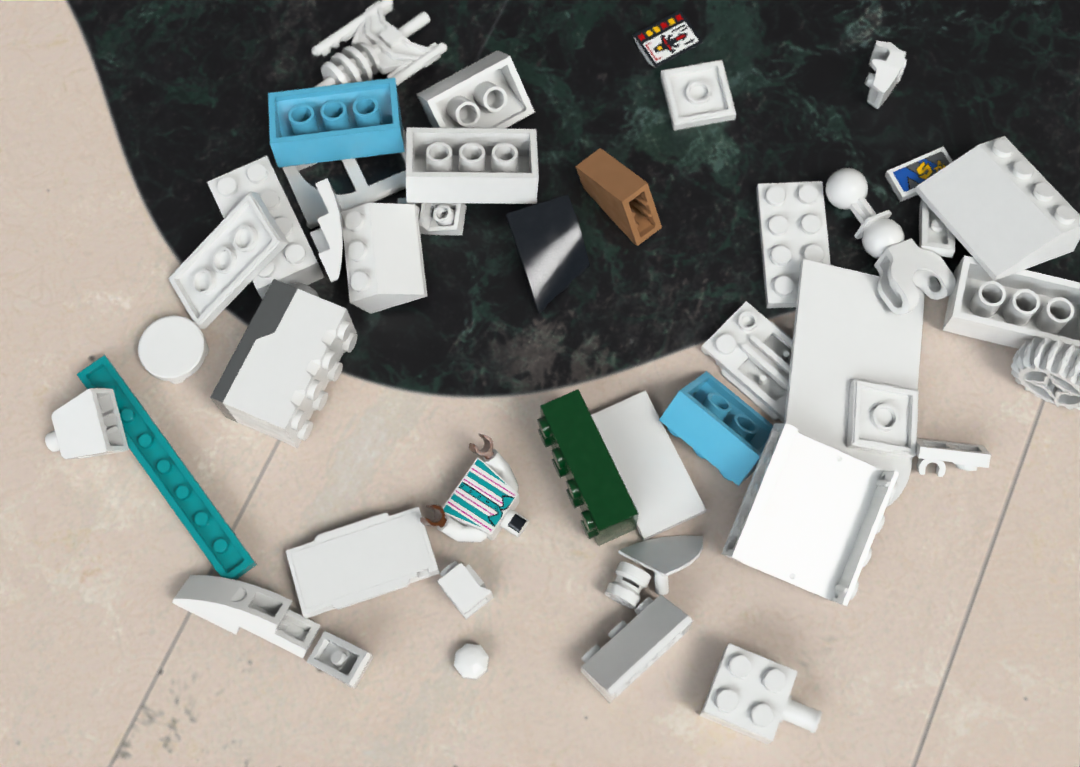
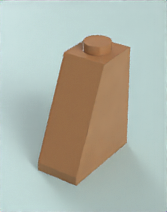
(620, 194)

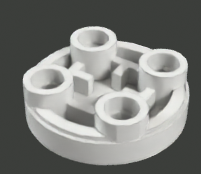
(172, 348)

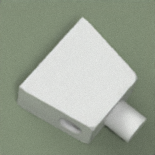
(88, 426)

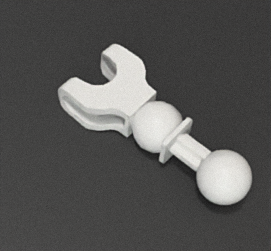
(899, 262)

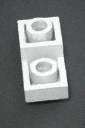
(440, 217)

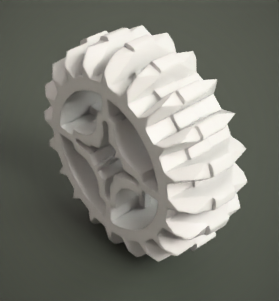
(1049, 371)

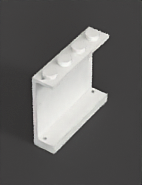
(810, 515)

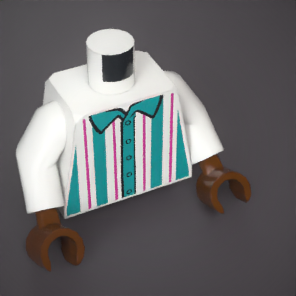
(481, 501)

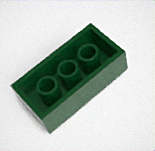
(588, 467)

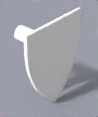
(665, 556)

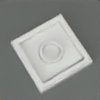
(698, 95)
(882, 418)

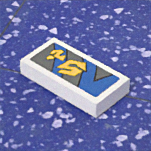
(910, 174)

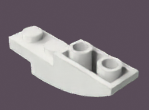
(246, 606)

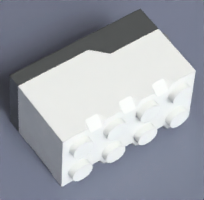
(285, 362)

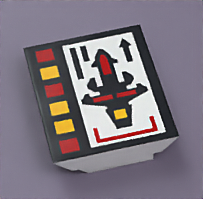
(667, 39)

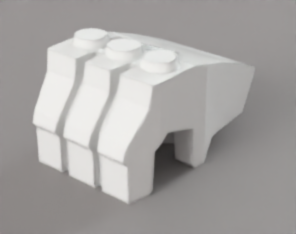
(889, 66)

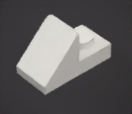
(340, 659)

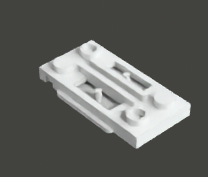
(754, 358)
(361, 561)

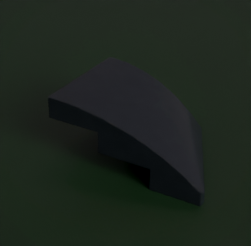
(549, 247)

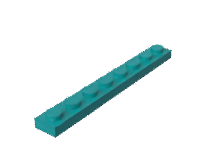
(172, 475)

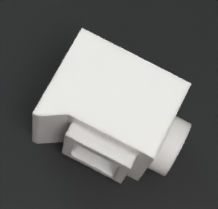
(464, 588)

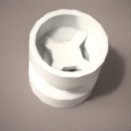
(628, 585)

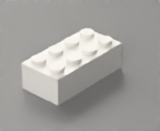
(471, 165)
(296, 260)
(1013, 306)

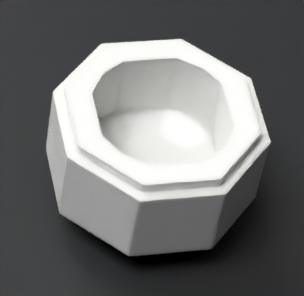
(471, 661)

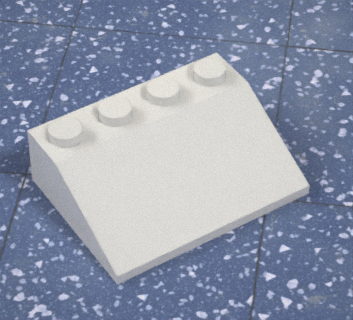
(1002, 209)

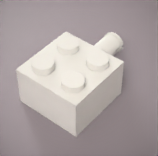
(754, 696)

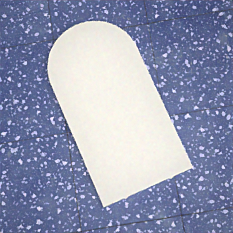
(843, 336)

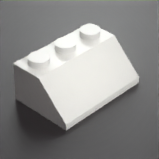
(478, 96)
(383, 255)
(635, 646)

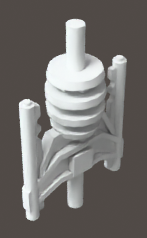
(376, 48)

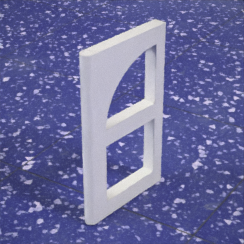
(313, 204)

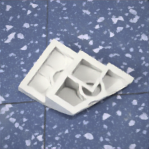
(330, 235)

